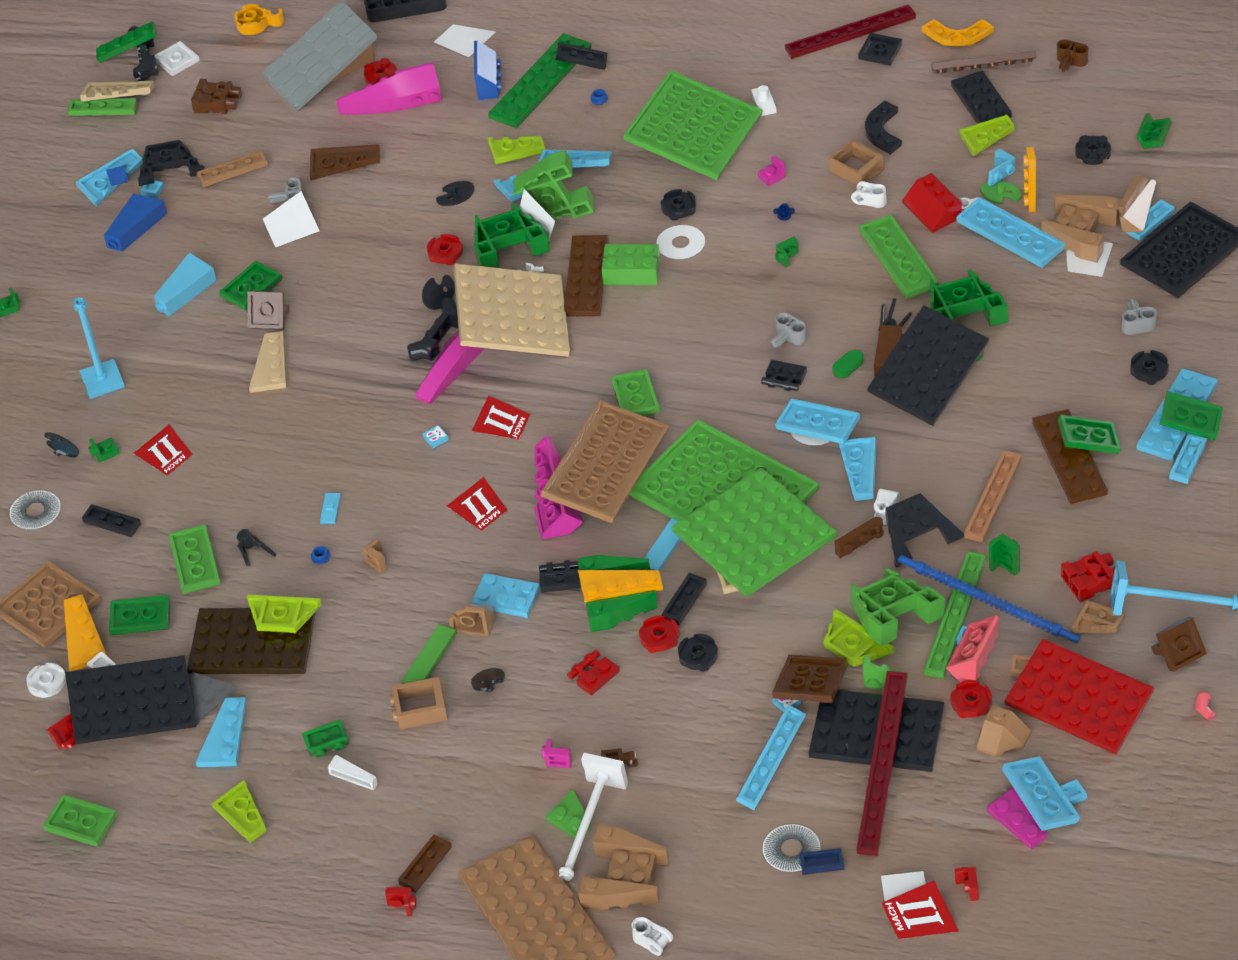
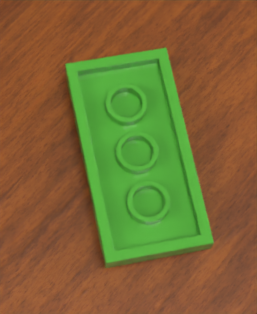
(194, 559)

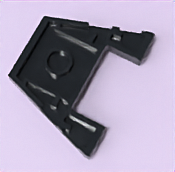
(166, 156)
(913, 518)

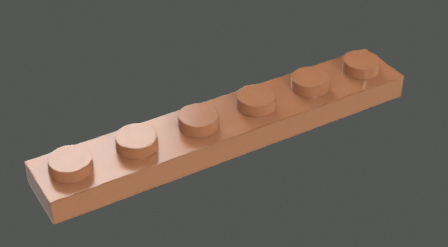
(992, 496)

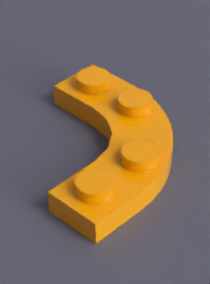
(953, 37)

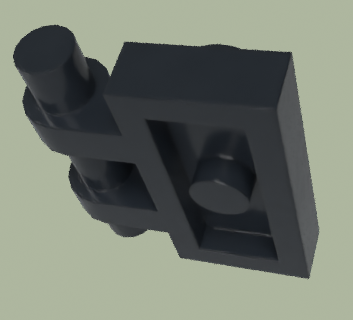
(784, 375)
(559, 576)

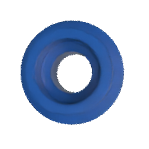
(599, 97)
(320, 555)

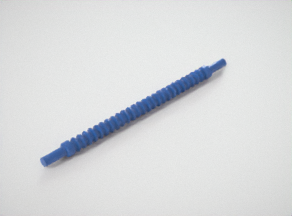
(1056, 629)

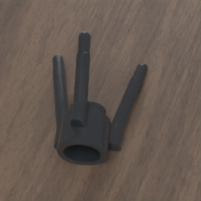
(889, 320)
(248, 540)

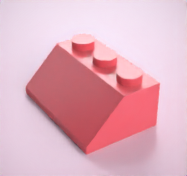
(973, 649)

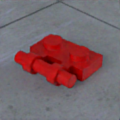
(596, 676)

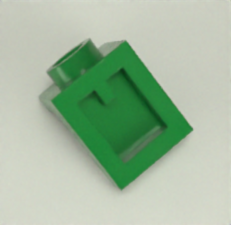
(786, 250)
(9, 304)
(103, 450)

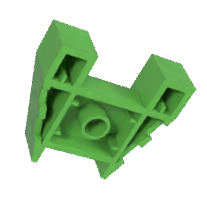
(547, 189)
(890, 597)

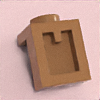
(374, 556)

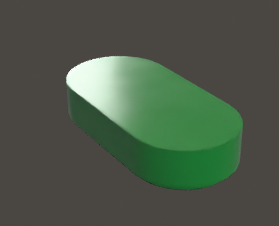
(847, 364)

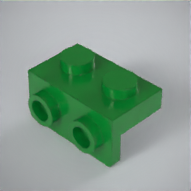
(1153, 132)
(1004, 553)
(325, 738)

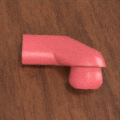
(1202, 705)

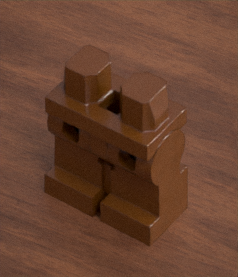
(215, 97)

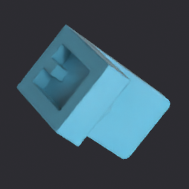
(1004, 166)

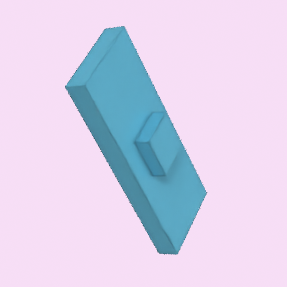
(330, 508)

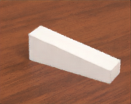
(347, 771)

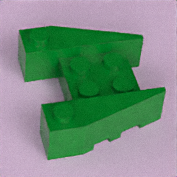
(505, 231)
(967, 297)
(608, 612)

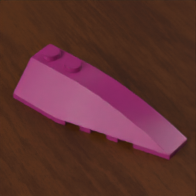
(401, 91)
(446, 368)
(551, 517)

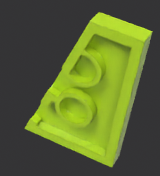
(513, 149)
(240, 812)

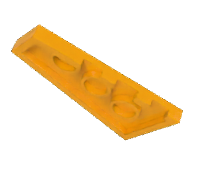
(1029, 183)
(616, 583)
(81, 633)

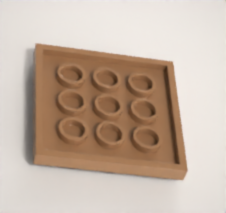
(38, 603)

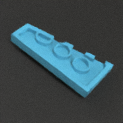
(584, 158)
(97, 185)
(860, 465)
(224, 738)

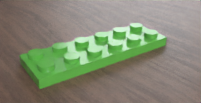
(898, 256)

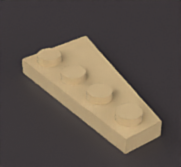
(106, 90)
(270, 364)

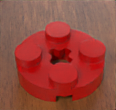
(373, 70)
(436, 250)
(663, 642)
(975, 708)

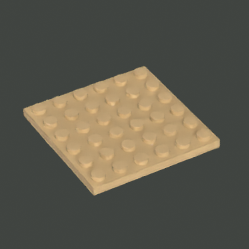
(511, 310)

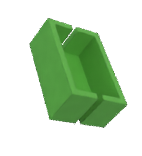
(631, 264)

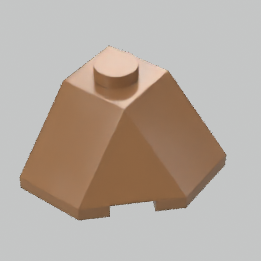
(473, 620)
(1002, 732)

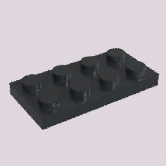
(980, 97)

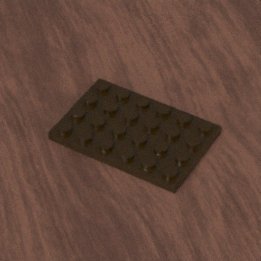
(231, 644)

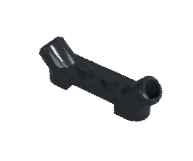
(148, 64)
(428, 346)

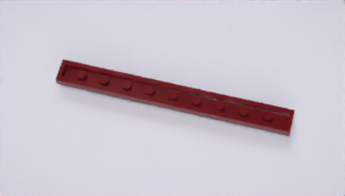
(882, 763)

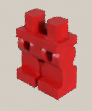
(1088, 575)

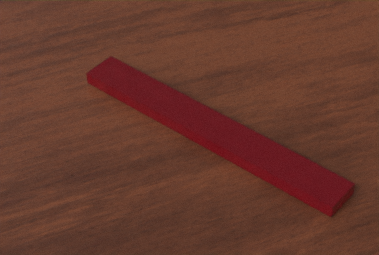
(850, 31)

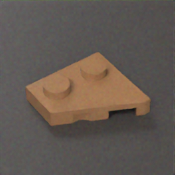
(1097, 619)

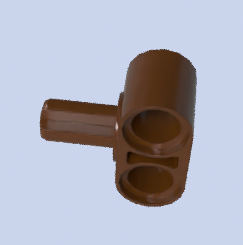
(1071, 53)

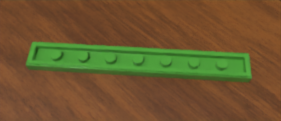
(954, 617)

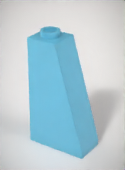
(184, 284)

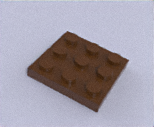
(810, 678)

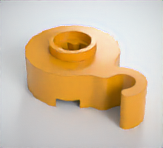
(254, 19)

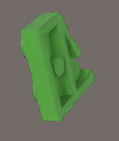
(874, 675)
(567, 815)

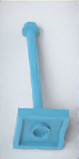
(101, 377)
(1121, 588)

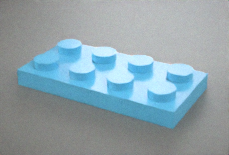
(817, 421)
(1040, 793)

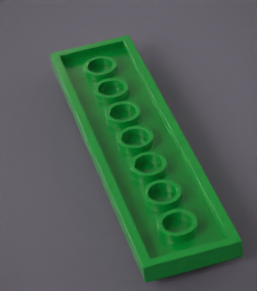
(534, 85)

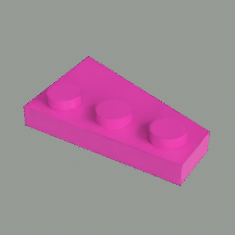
(1016, 818)

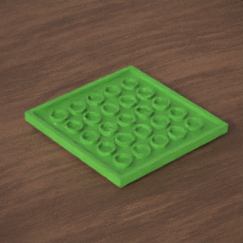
(693, 124)
(754, 532)

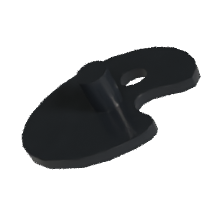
(458, 190)
(433, 293)
(61, 445)
(484, 680)

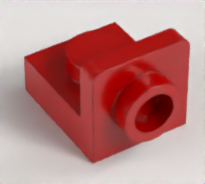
(968, 877)
(401, 897)

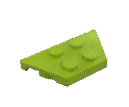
(281, 612)
(850, 641)

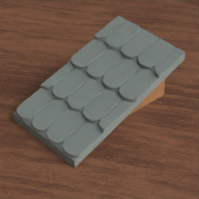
(324, 54)

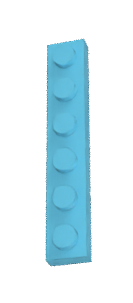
(770, 757)

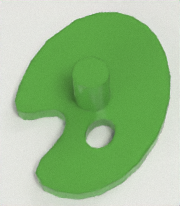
(999, 191)

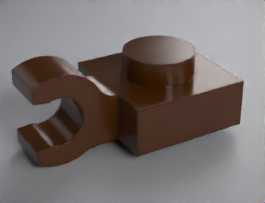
(628, 758)

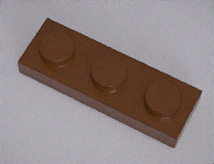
(424, 863)

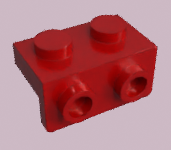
(62, 733)

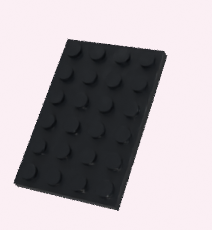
(1183, 249)
(928, 365)
(130, 699)
(849, 727)

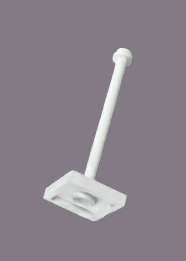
(602, 772)

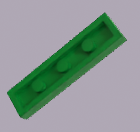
(126, 42)

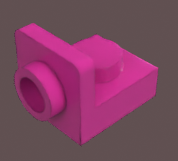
(773, 172)
(556, 756)

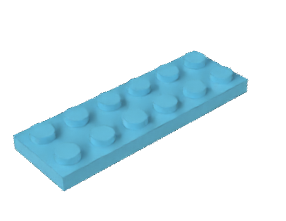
(1011, 232)
(1167, 441)

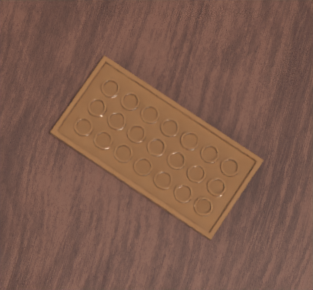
(605, 461)
(533, 906)

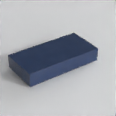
(821, 861)

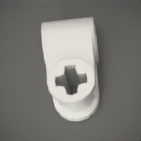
(871, 195)
(885, 499)
(653, 937)

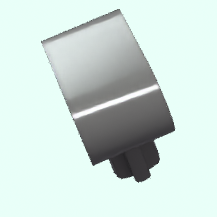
(292, 187)
(1138, 319)
(789, 329)

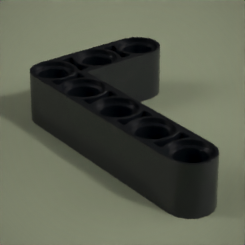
(393, 9)

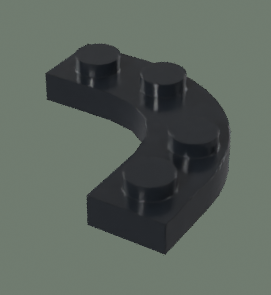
(874, 127)

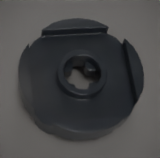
(1099, 143)
(686, 205)
(1146, 374)
(698, 661)

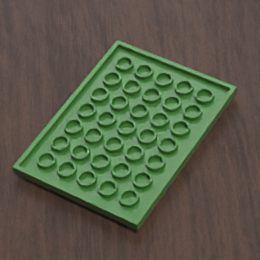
(704, 466)

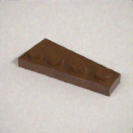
(341, 159)

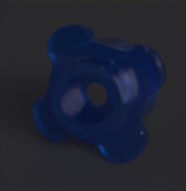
(784, 212)

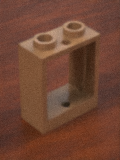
(872, 168)
(422, 715)

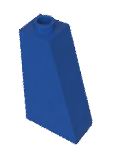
(134, 220)

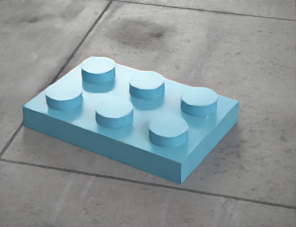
(507, 594)

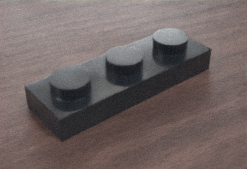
(581, 56)
(111, 520)
(684, 598)

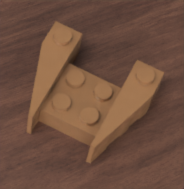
(1078, 220)
(629, 872)

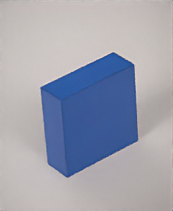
(117, 175)

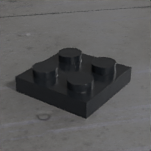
(880, 49)

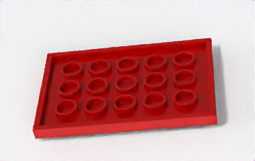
(1079, 696)

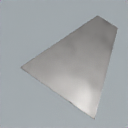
(207, 693)

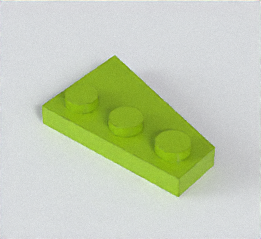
(986, 133)

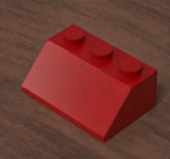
(932, 203)

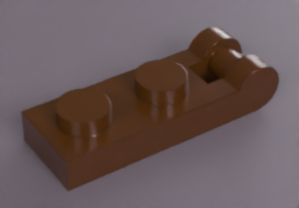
(859, 536)

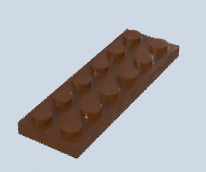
(585, 276)
(1072, 465)

